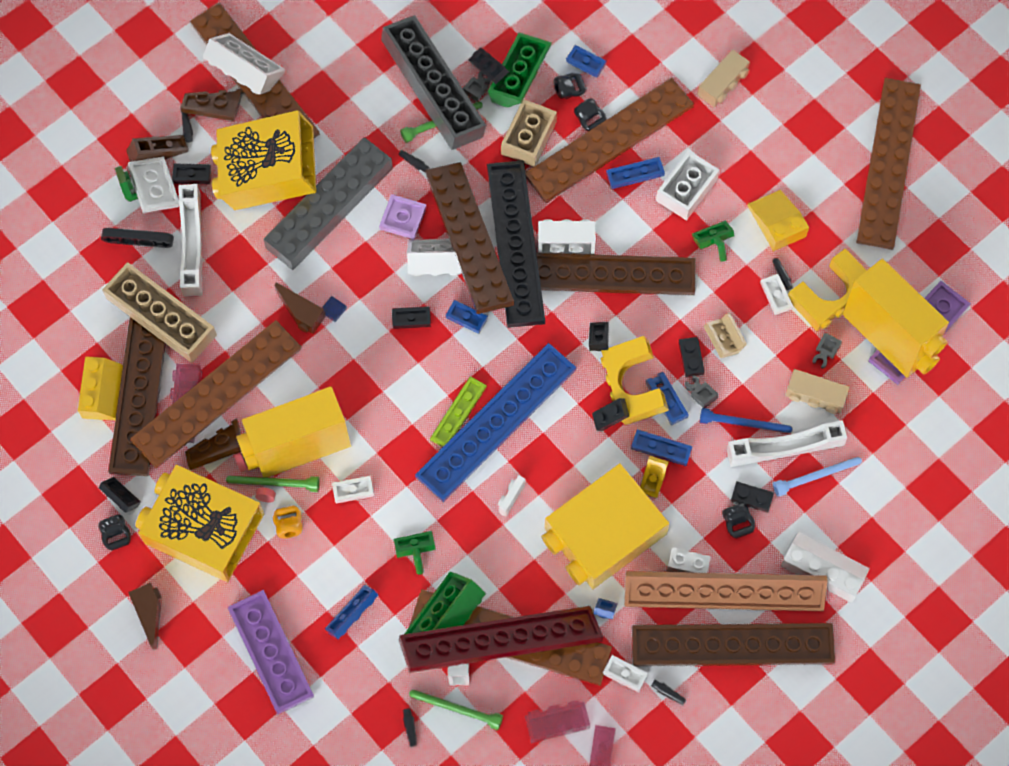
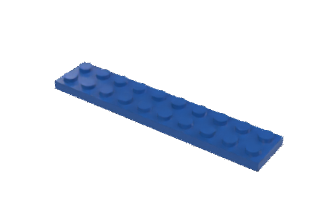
(495, 422)

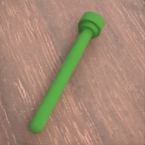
(409, 133)
(310, 484)
(492, 720)

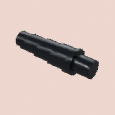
(187, 128)
(416, 162)
(786, 280)
(666, 691)
(410, 727)

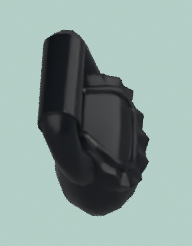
(565, 88)
(588, 110)
(736, 515)
(112, 527)

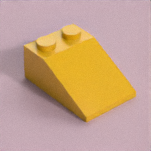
(779, 220)

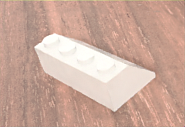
(243, 63)
(432, 257)
(814, 558)

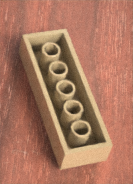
(159, 312)

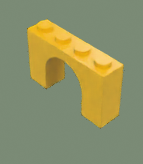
(819, 311)
(617, 362)

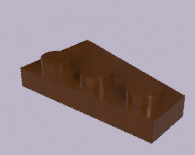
(214, 105)
(216, 448)

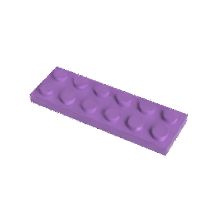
(947, 303)
(270, 652)

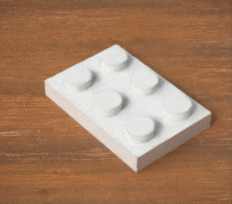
(153, 184)

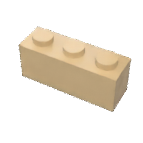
(723, 78)
(817, 391)

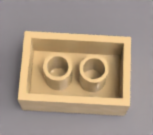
(529, 133)

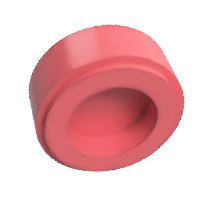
(240, 461)
(265, 495)

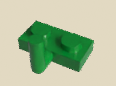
(125, 184)
(714, 235)
(414, 546)

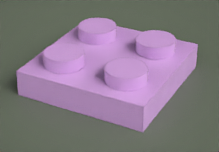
(402, 216)

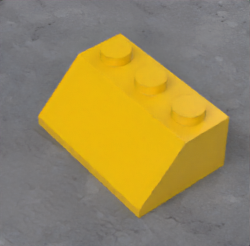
(100, 389)

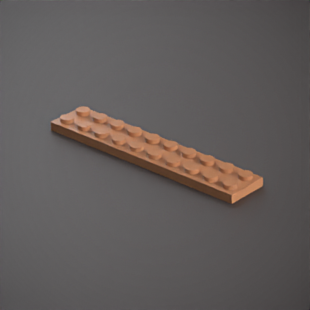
(725, 591)

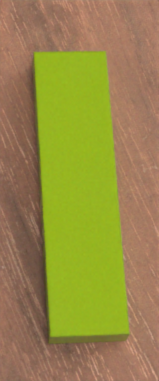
(458, 412)

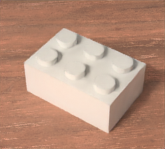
(687, 185)
(566, 236)

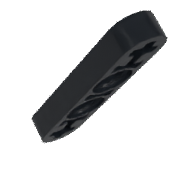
(137, 237)

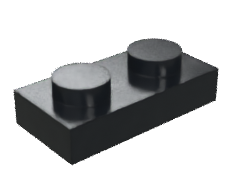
(191, 173)
(411, 317)
(599, 336)
(691, 356)
(610, 414)
(119, 494)
(752, 496)

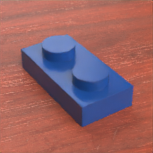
(586, 61)
(466, 317)

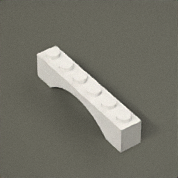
(191, 240)
(815, 439)

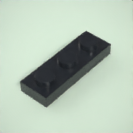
(488, 65)

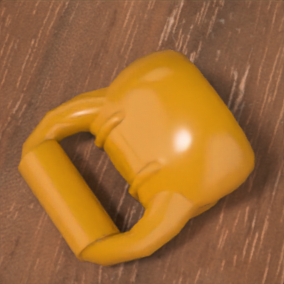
(289, 526)

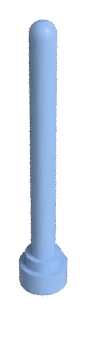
(781, 487)

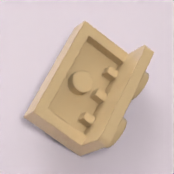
(725, 336)

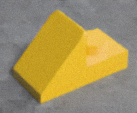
(654, 476)

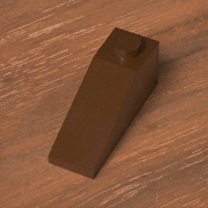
(156, 147)
(304, 312)
(148, 610)

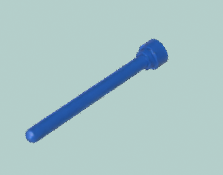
(708, 416)

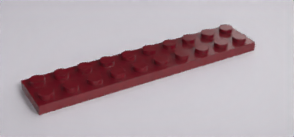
(499, 638)

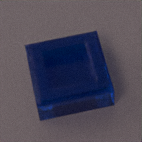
(334, 308)

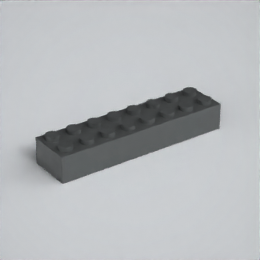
(433, 82)
(334, 199)

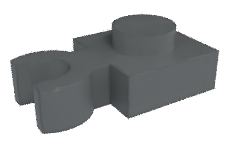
(477, 87)
(828, 348)
(702, 394)

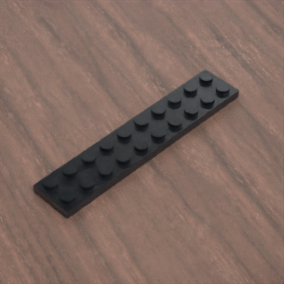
(516, 242)

